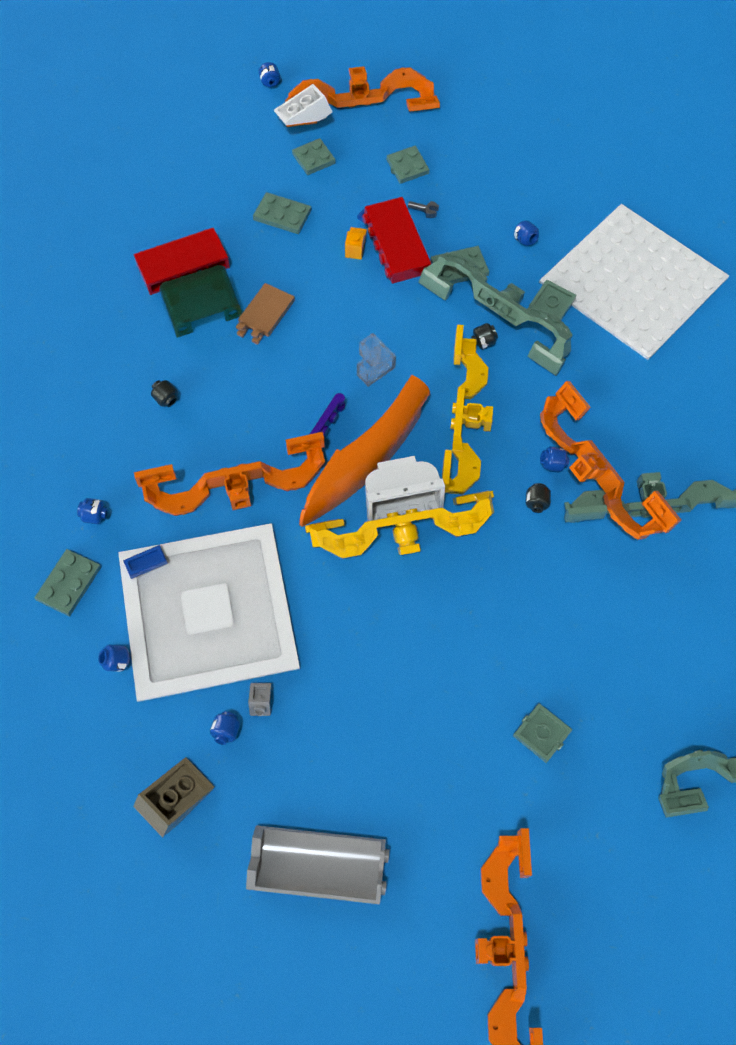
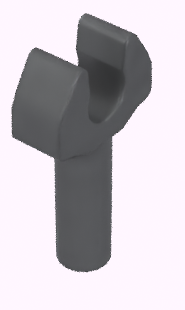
(428, 209)

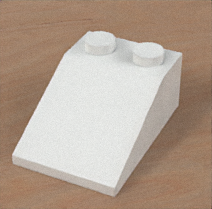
(304, 107)

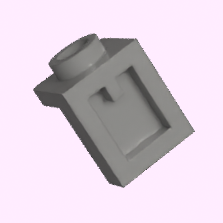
(260, 699)

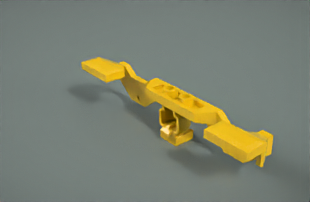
(471, 415)
(405, 532)

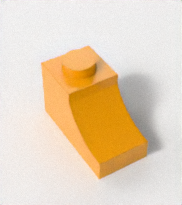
(355, 243)

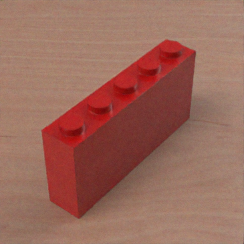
(396, 239)
(180, 258)

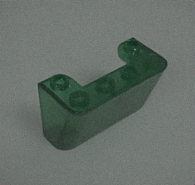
(199, 297)

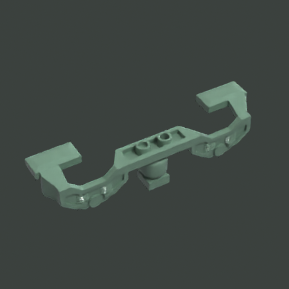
(504, 303)
(591, 504)
(692, 801)

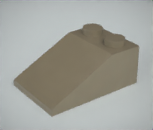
(173, 796)

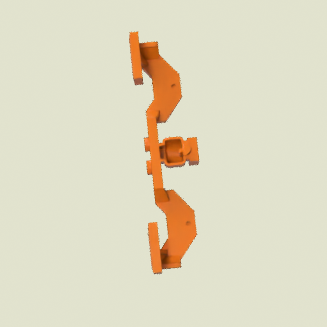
(361, 95)
(593, 465)
(234, 479)
(506, 949)

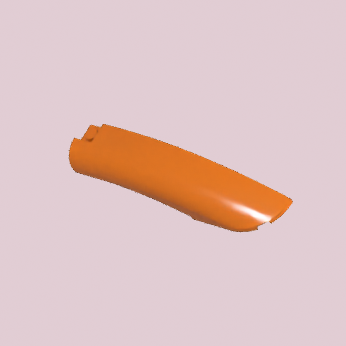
(351, 465)

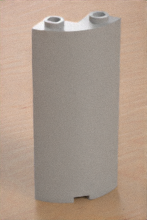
(317, 864)

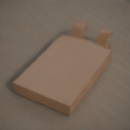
(264, 312)

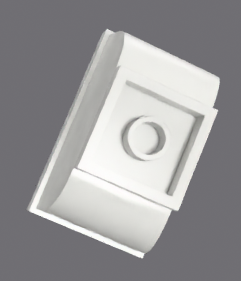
(403, 486)

